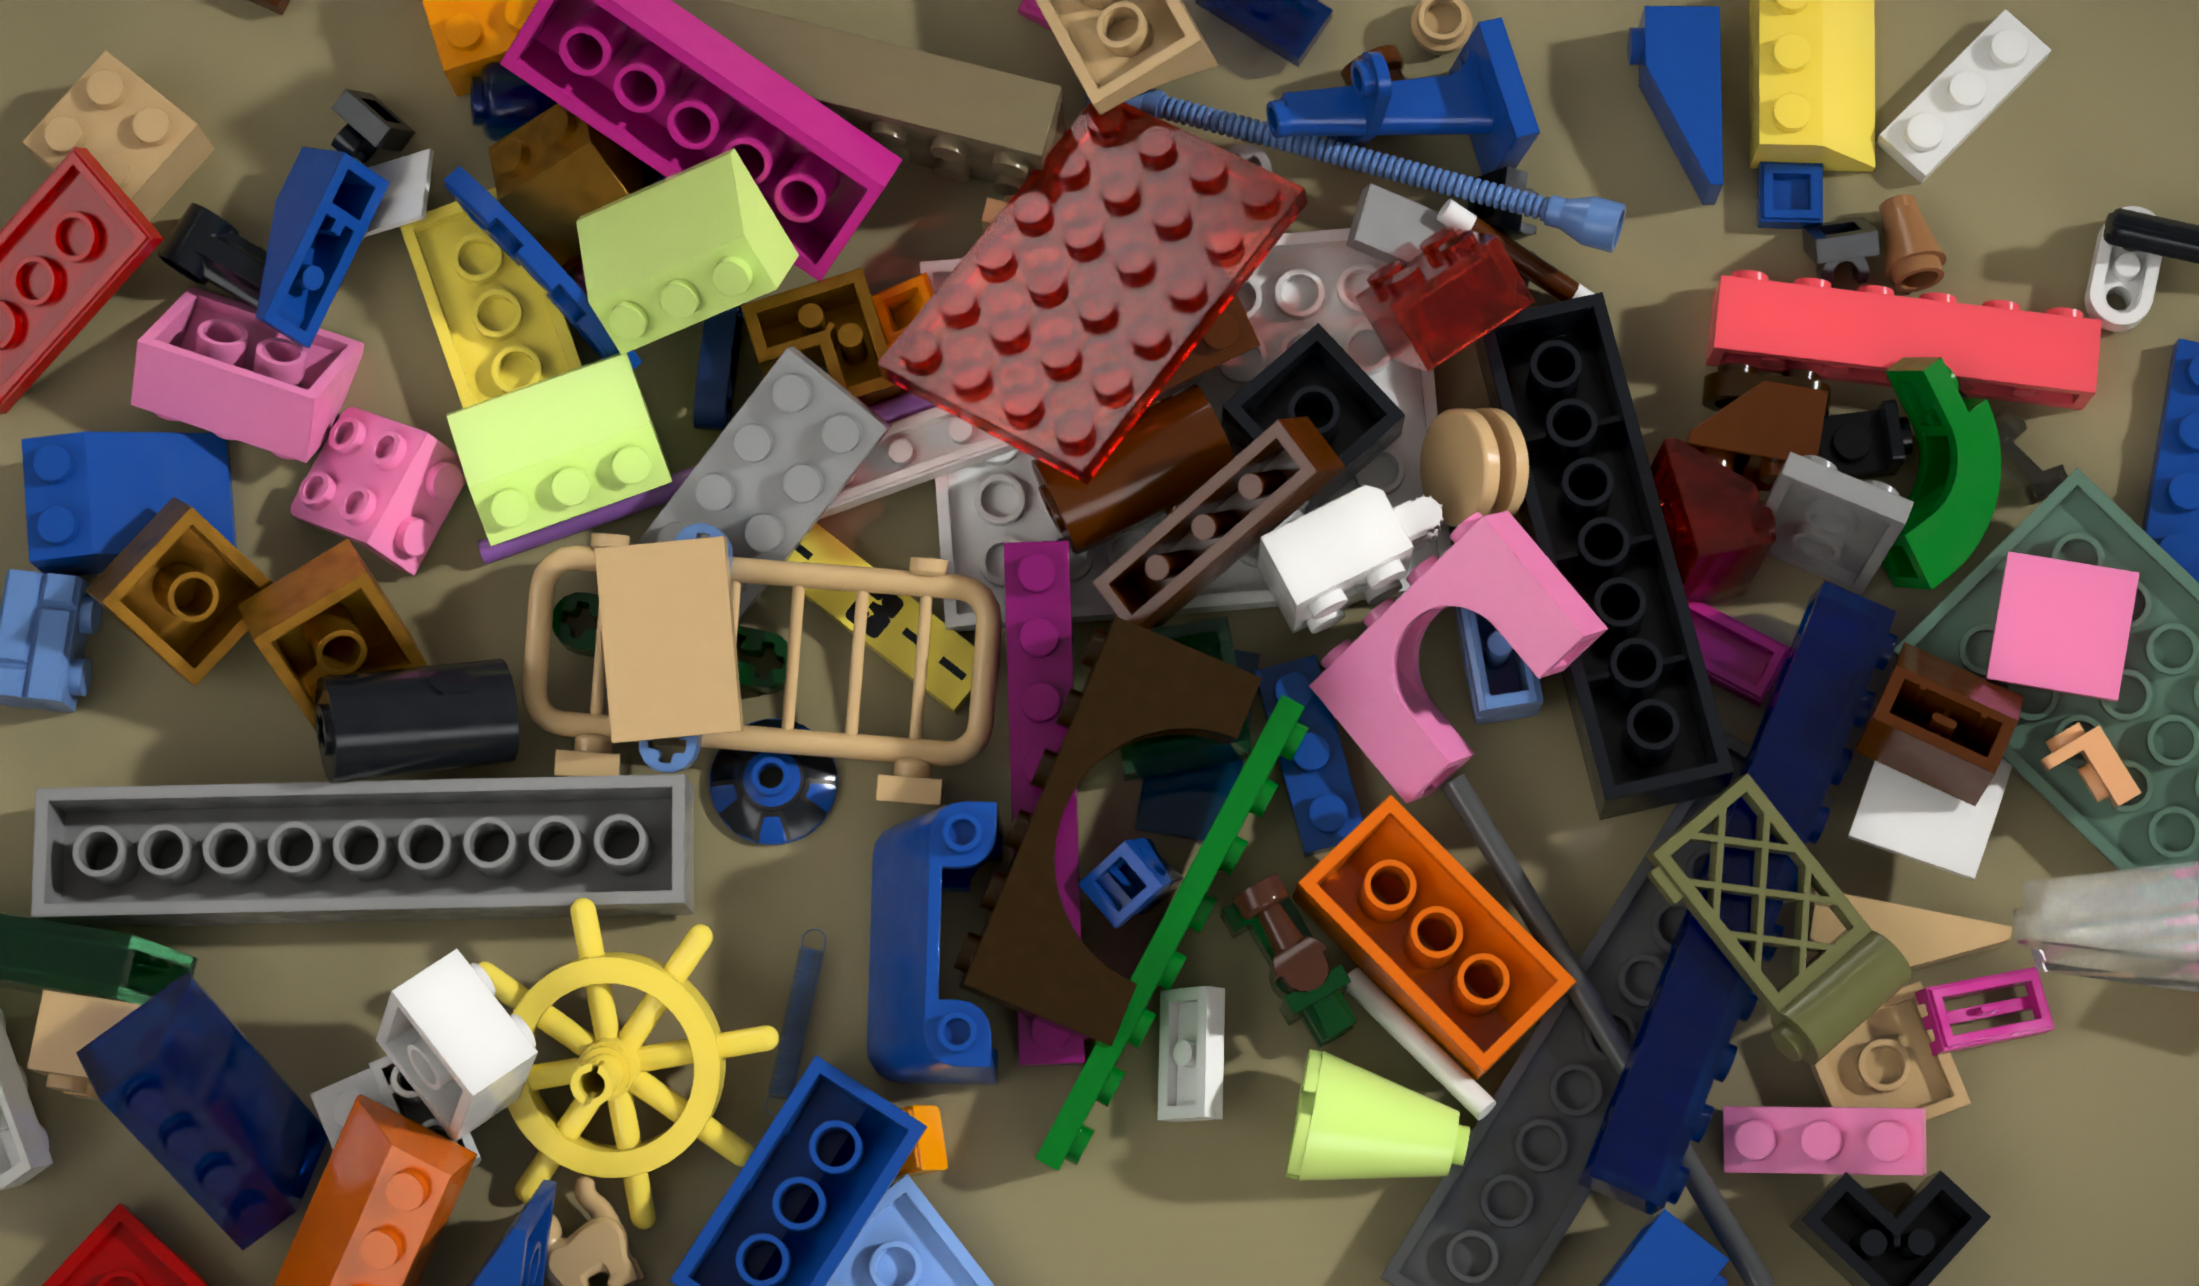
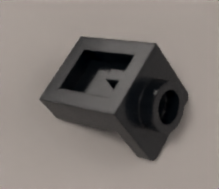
(1867, 441)

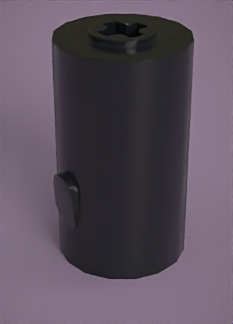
(416, 719)

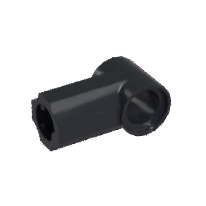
(213, 252)

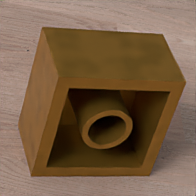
(180, 590)
(328, 623)

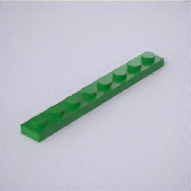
(1187, 910)

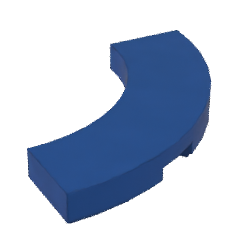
(541, 266)

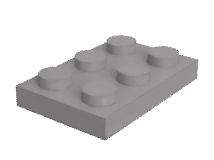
(1833, 521)

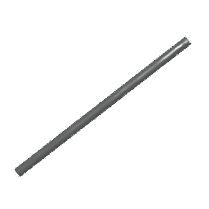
(1597, 1015)

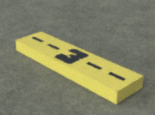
(892, 625)

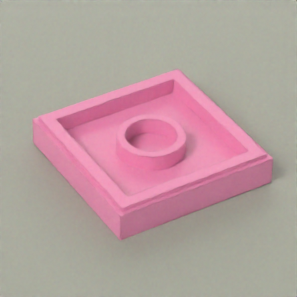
(2062, 626)

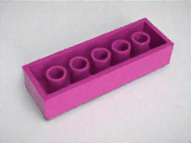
(688, 94)

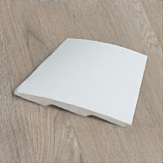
(1925, 822)

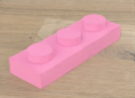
(1825, 1140)

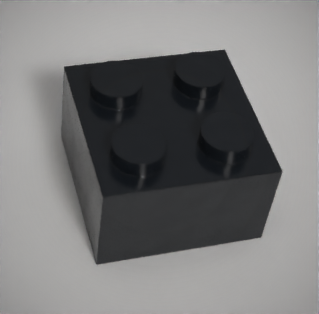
(1336, 395)

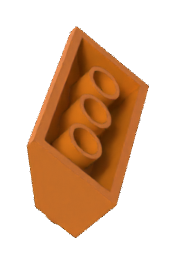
(1432, 938)
(377, 1203)

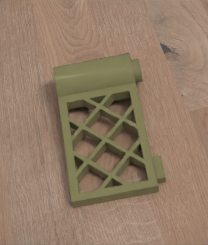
(1838, 985)

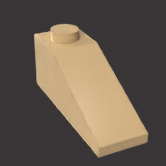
(1920, 934)

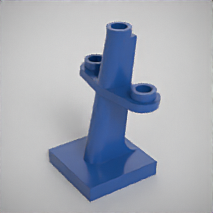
(1476, 99)

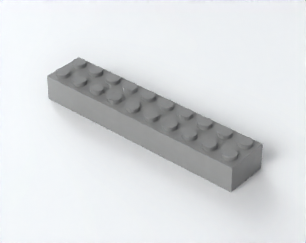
(363, 851)

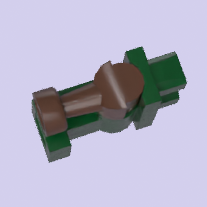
(1295, 960)

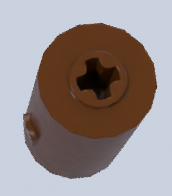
(1148, 474)

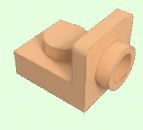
(2104, 771)

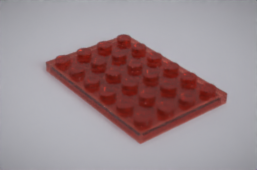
(1093, 286)

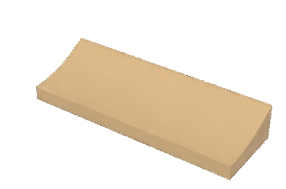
(1126, 45)

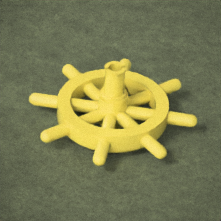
(616, 1064)

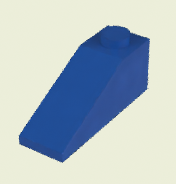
(1682, 84)
(315, 238)

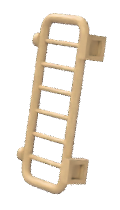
(911, 756)

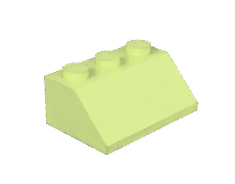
(681, 251)
(558, 448)

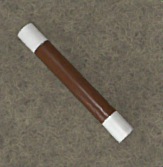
(1525, 261)

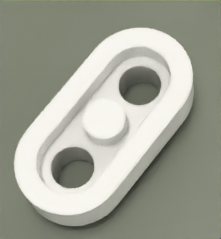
(2125, 274)

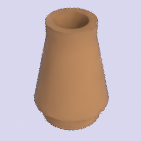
(1909, 247)

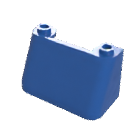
(908, 1026)

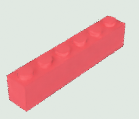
(1865, 331)

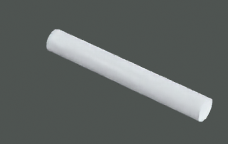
(1419, 1045)

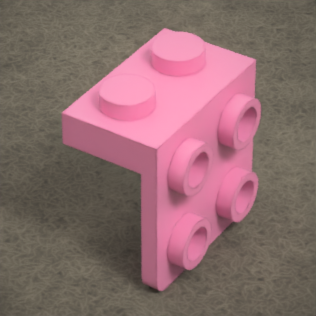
(381, 487)

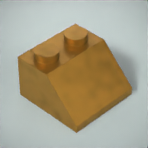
(556, 173)

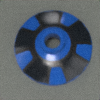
(776, 813)

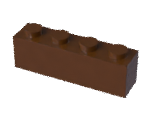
(1219, 523)

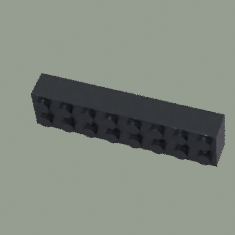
(1597, 516)

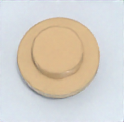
(1441, 25)

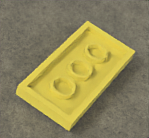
(485, 308)

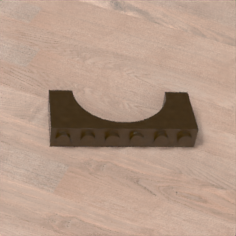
(1028, 949)

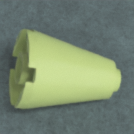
(1369, 1127)

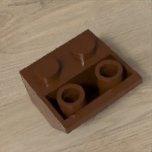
(1762, 429)
(1941, 724)

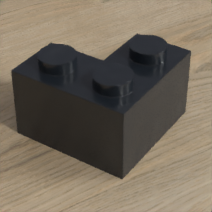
(1887, 1248)

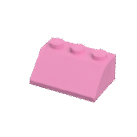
(241, 378)

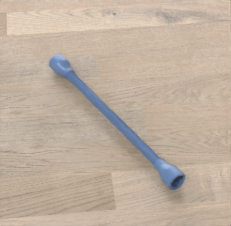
(1587, 220)

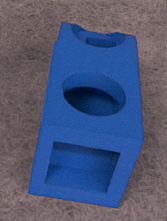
(1130, 881)

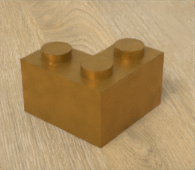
(831, 326)

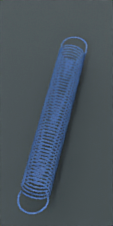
(793, 1019)

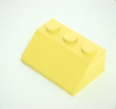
(1812, 83)

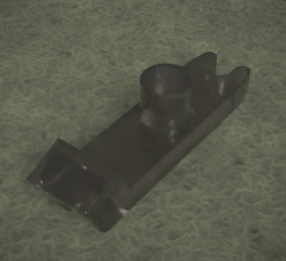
(2018, 466)

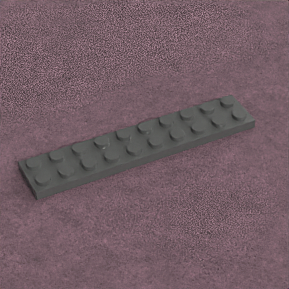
(1524, 1159)

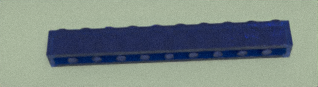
(1699, 992)

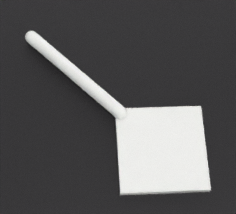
(407, 192)

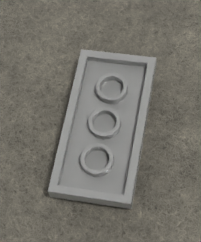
(775, 465)

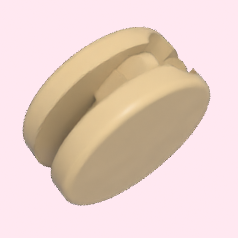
(1474, 463)

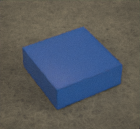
(1789, 195)

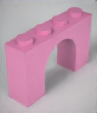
(1377, 681)

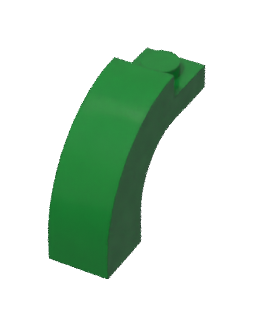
(1955, 474)

